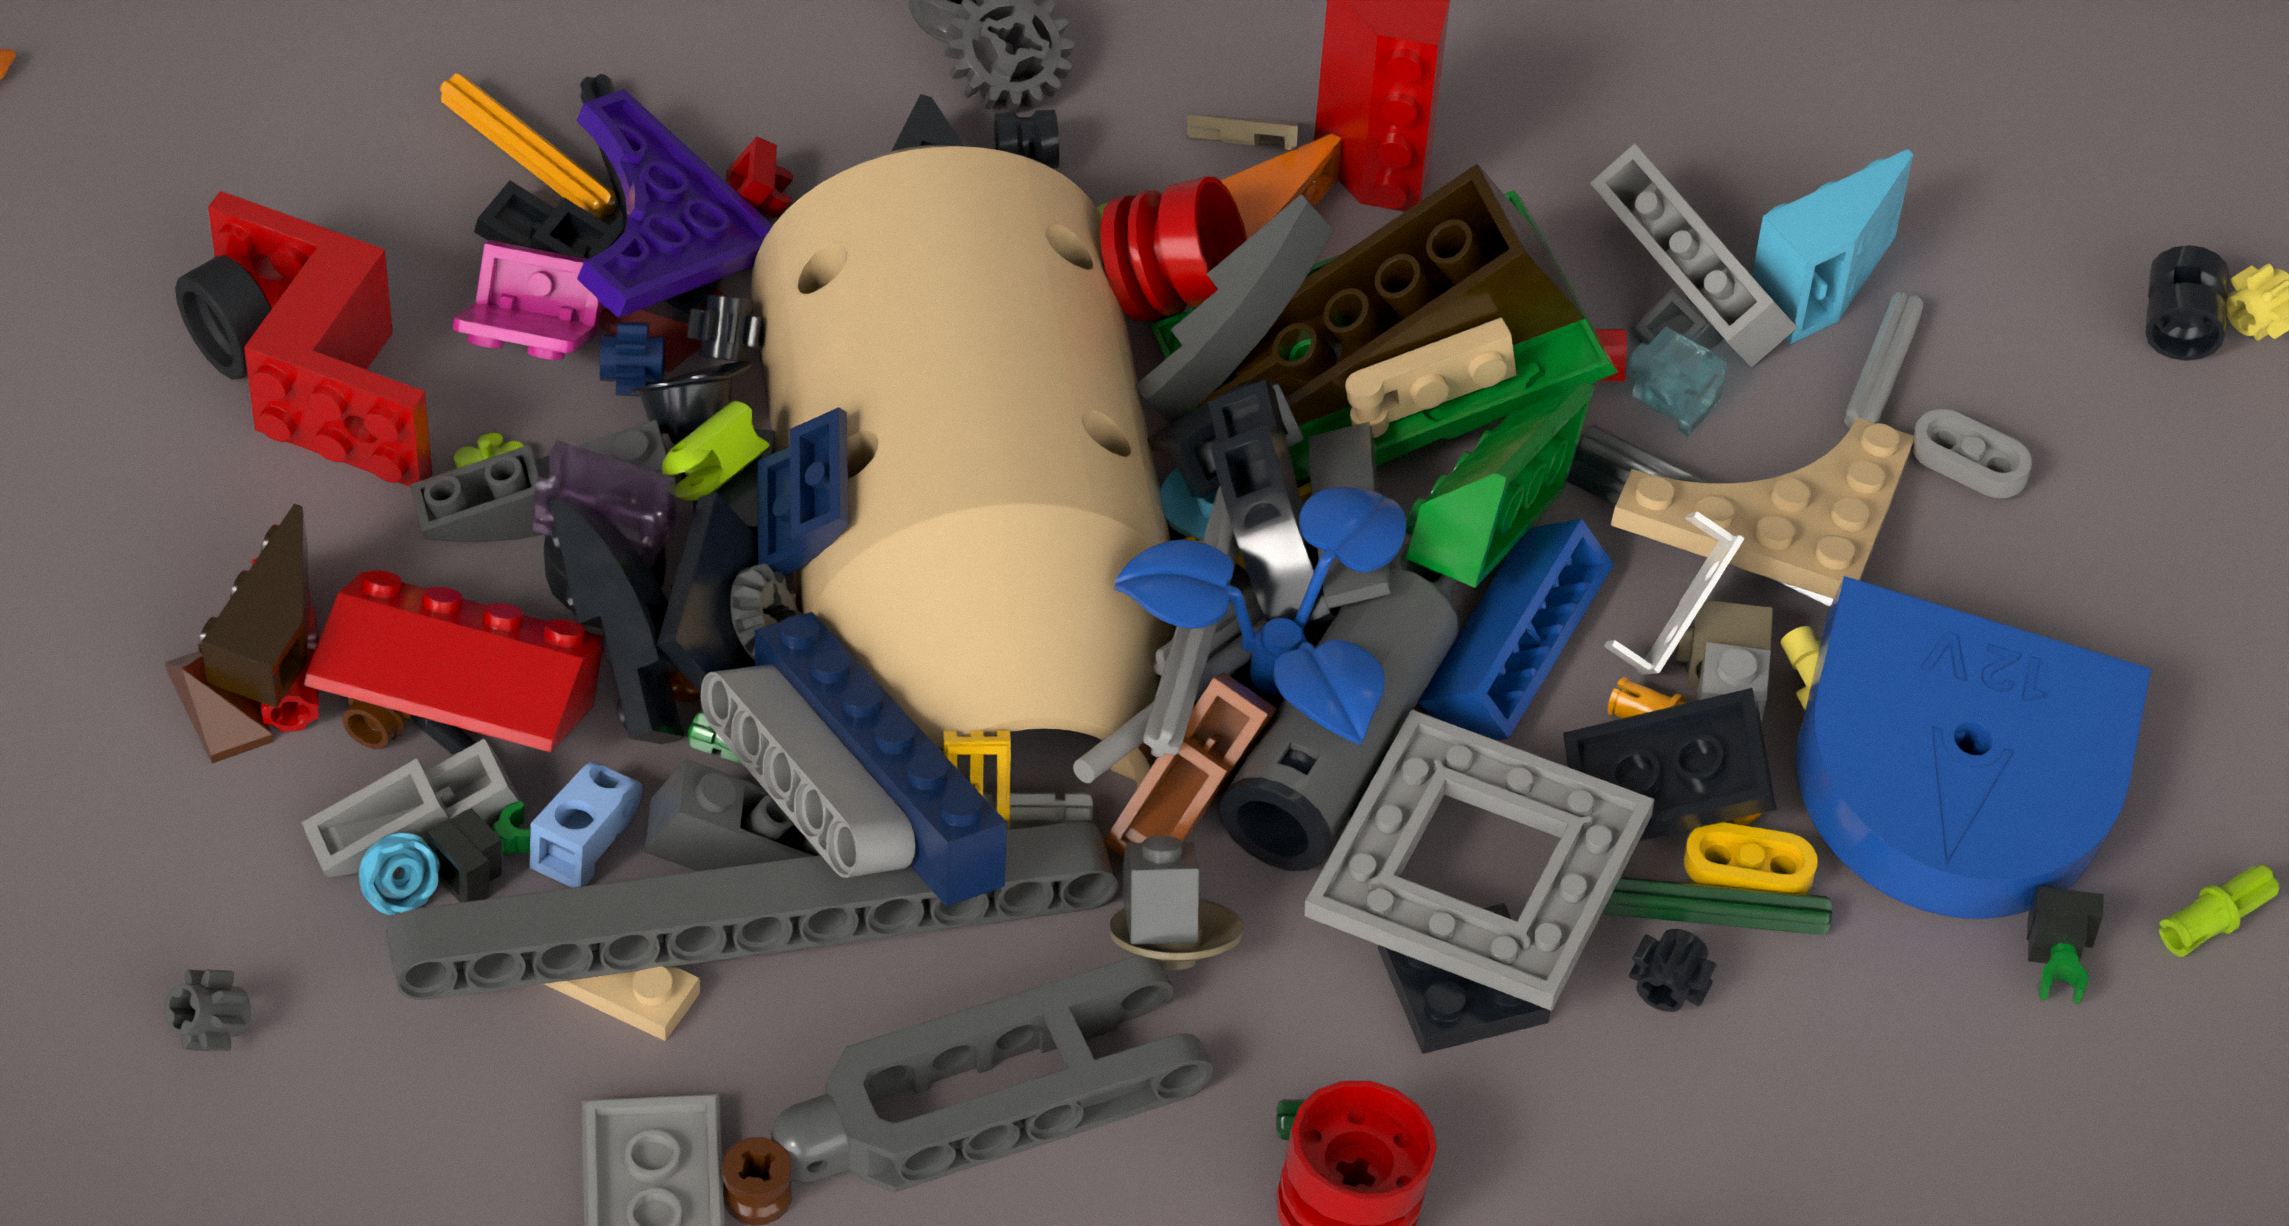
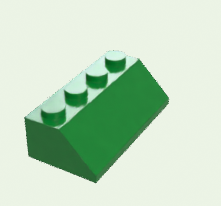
(1498, 488)

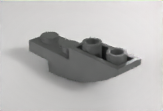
(497, 494)

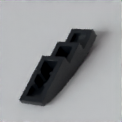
(569, 230)

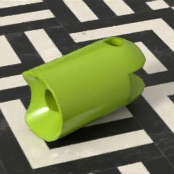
(714, 452)

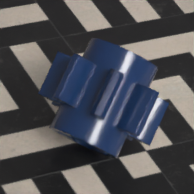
(632, 358)

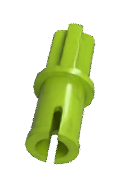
(2218, 910)

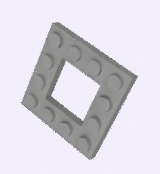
(1525, 957)

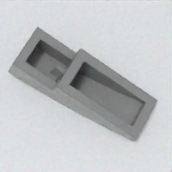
(411, 803)

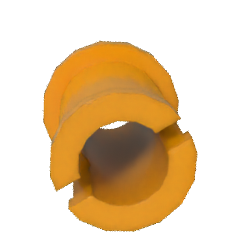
(1638, 699)

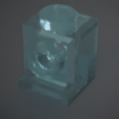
(1677, 378)

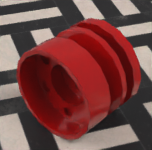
(1166, 244)
(1356, 1158)

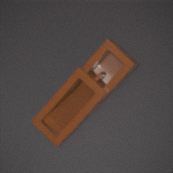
(1186, 784)

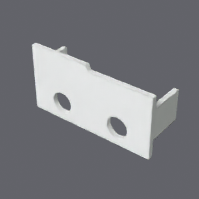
(1690, 602)

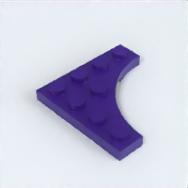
(680, 214)

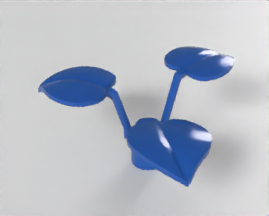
(1330, 684)

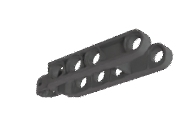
(1059, 1015)

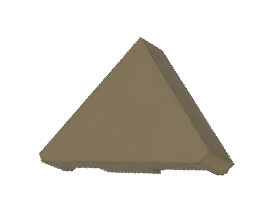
(1242, 130)

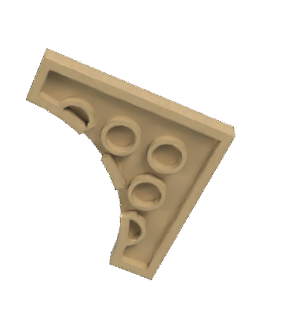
(1795, 526)

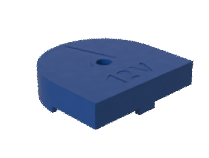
(1962, 752)

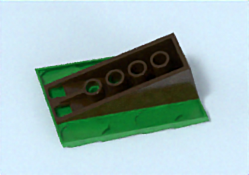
(1417, 280)

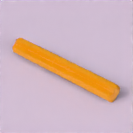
(527, 146)

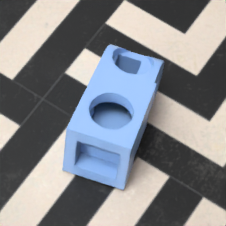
(582, 823)

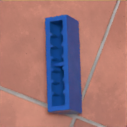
(1518, 630)

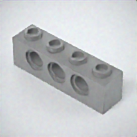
(1693, 255)

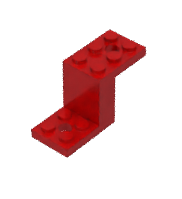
(320, 339)

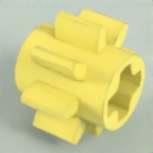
(2259, 302)

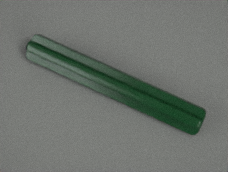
(1720, 906)

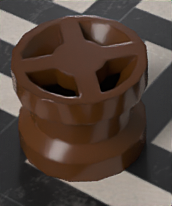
(751, 1198)

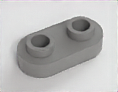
(1971, 453)

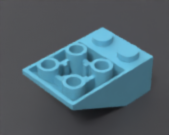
(1828, 243)

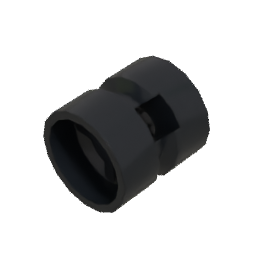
(2187, 303)

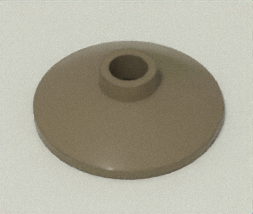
(1217, 932)

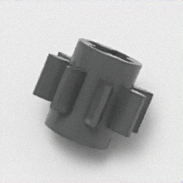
(207, 1010)

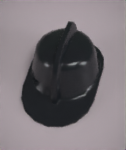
(689, 398)

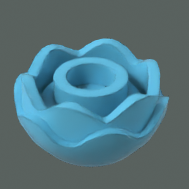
(413, 884)

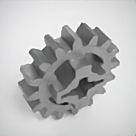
(1030, 54)

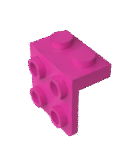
(530, 301)

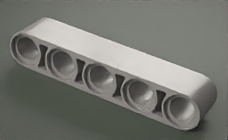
(807, 771)

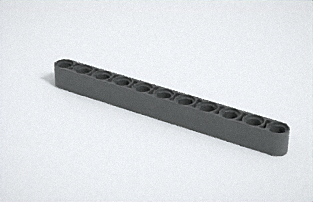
(725, 916)

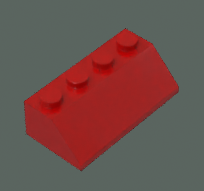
(1382, 94)
(457, 660)

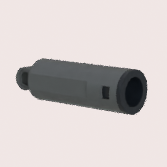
(1308, 779)

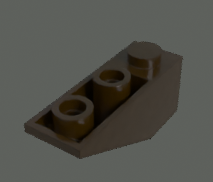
(263, 630)

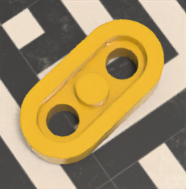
(1750, 858)

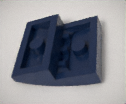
(804, 494)

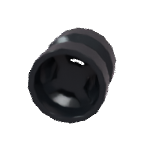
(1013, 136)

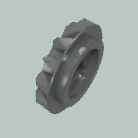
(756, 590)

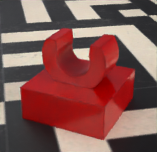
(759, 179)

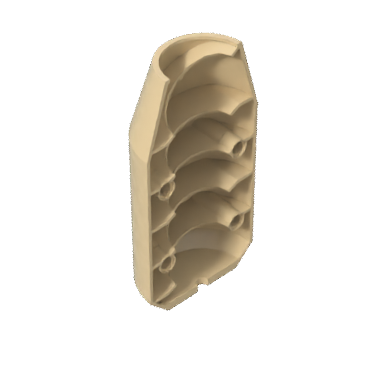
(986, 440)

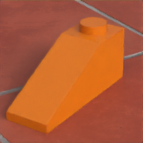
(1274, 184)

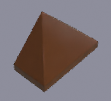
(222, 719)

